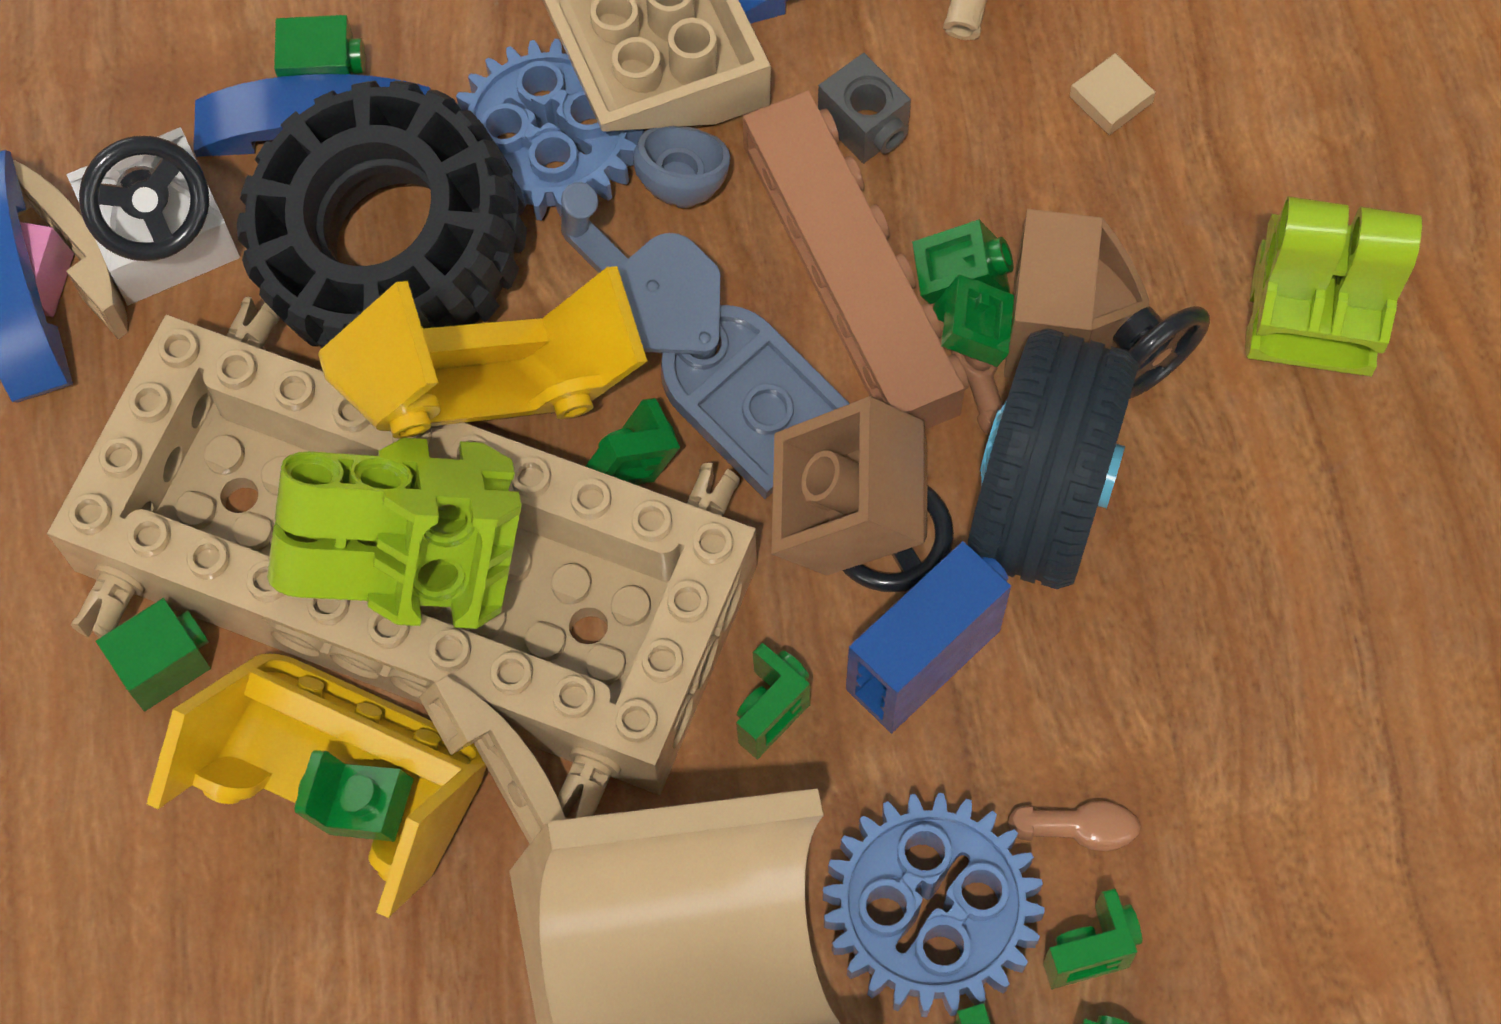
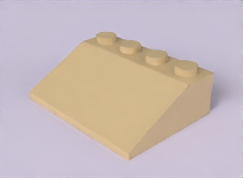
(663, 60)

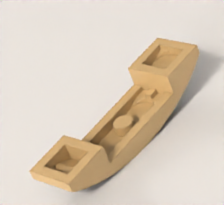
(91, 272)
(467, 719)

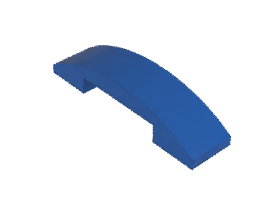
(252, 111)
(29, 346)

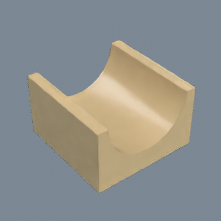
(673, 915)

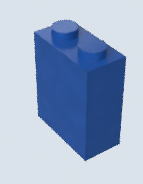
(927, 636)

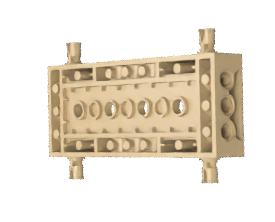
(224, 416)

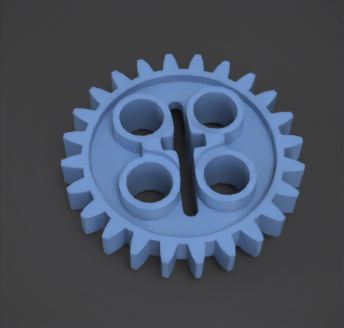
(547, 126)
(983, 937)

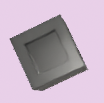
(865, 87)

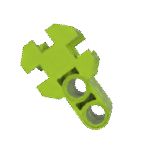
(1329, 287)
(384, 538)

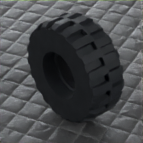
(342, 154)

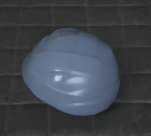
(681, 164)

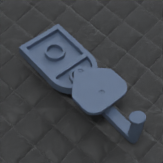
(731, 396)

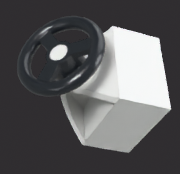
(152, 214)

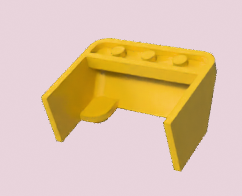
(447, 375)
(268, 719)

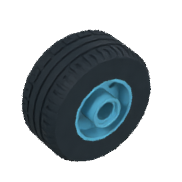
(1052, 457)

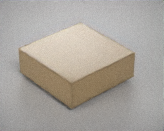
(1112, 94)

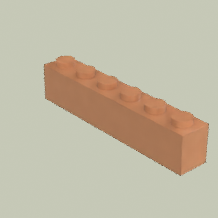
(851, 262)

